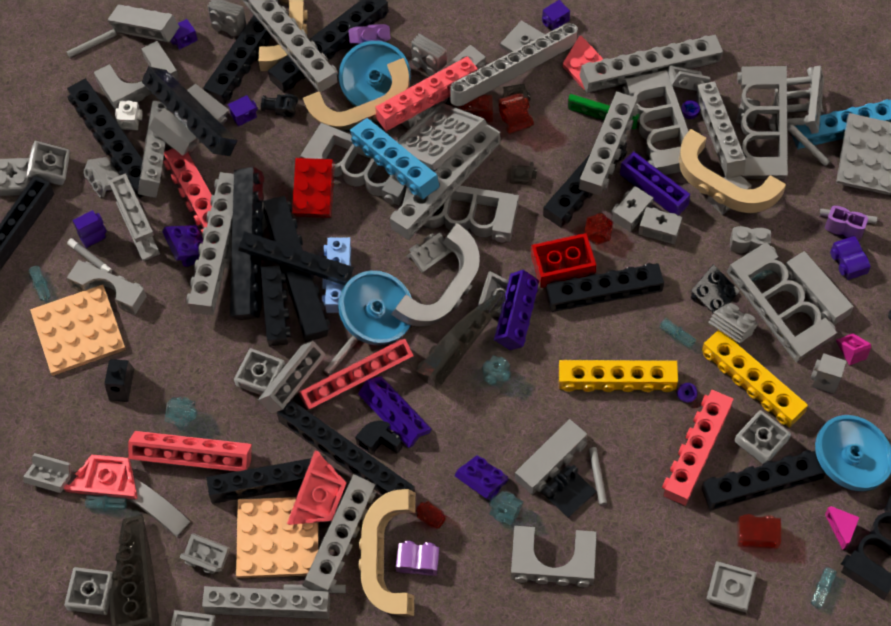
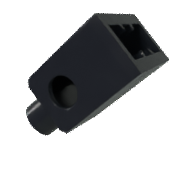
(120, 376)

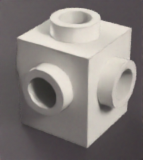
(128, 115)

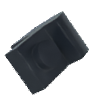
(378, 433)

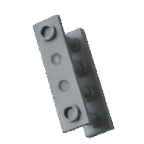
(813, 106)
(134, 217)

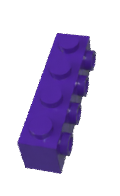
(655, 184)
(516, 310)

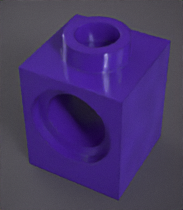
(555, 15)
(184, 35)
(243, 110)

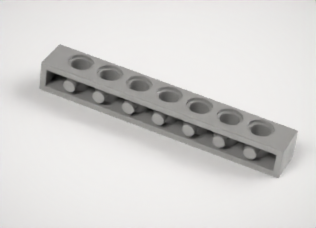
(294, 42)
(696, 54)
(451, 175)
(206, 302)

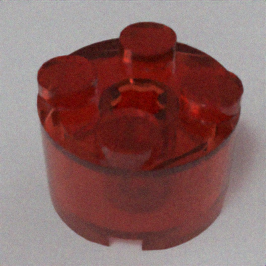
(515, 113)

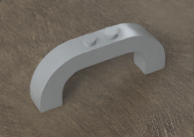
(466, 250)

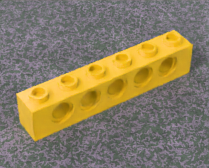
(736, 355)
(625, 368)

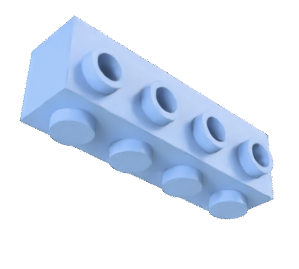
(338, 250)

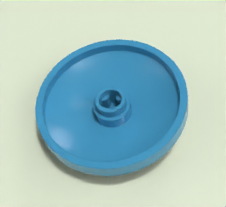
(365, 71)
(368, 305)
(853, 453)

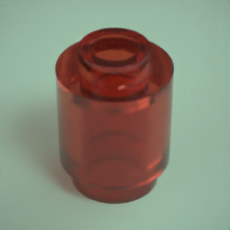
(430, 514)

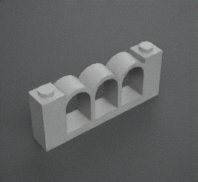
(765, 78)
(654, 86)
(320, 147)
(504, 220)
(764, 259)

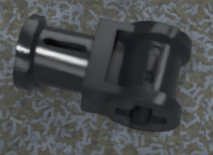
(280, 105)

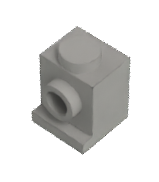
(751, 119)

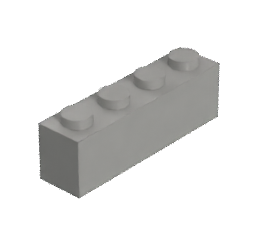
(143, 23)
(818, 288)
(292, 377)
(551, 456)

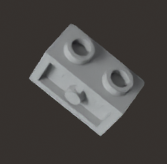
(429, 252)

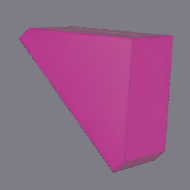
(854, 348)
(842, 524)

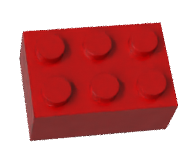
(313, 187)
(563, 259)

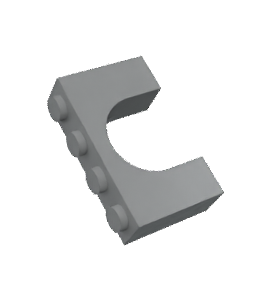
(121, 91)
(175, 132)
(577, 571)

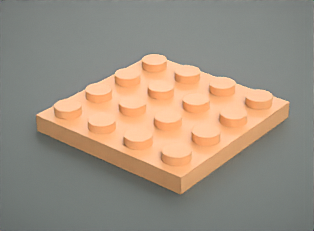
(77, 330)
(270, 545)

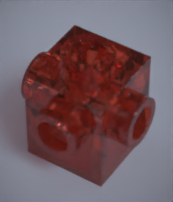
(598, 228)

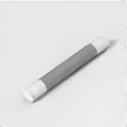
(89, 256)

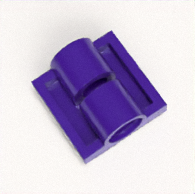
(184, 243)
(482, 477)

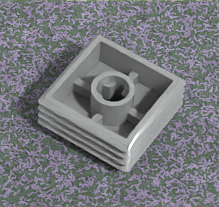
(227, 17)
(428, 55)
(58, 160)
(18, 169)
(733, 322)
(255, 363)
(761, 426)
(82, 581)

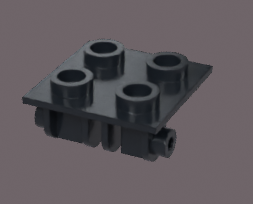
(714, 289)
(568, 490)

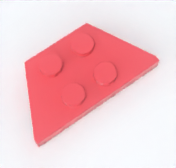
(579, 55)
(104, 477)
(318, 493)

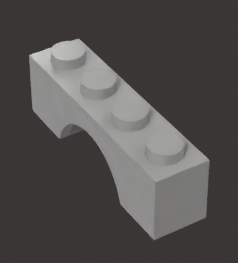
(87, 276)

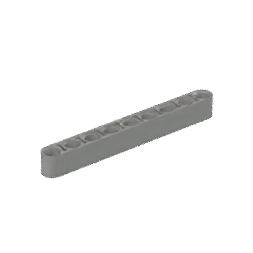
(513, 64)

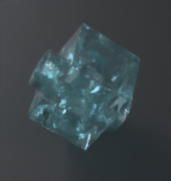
(496, 371)
(180, 411)
(505, 507)

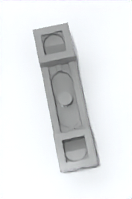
(159, 509)

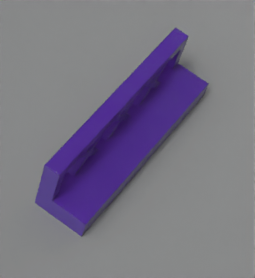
(392, 412)

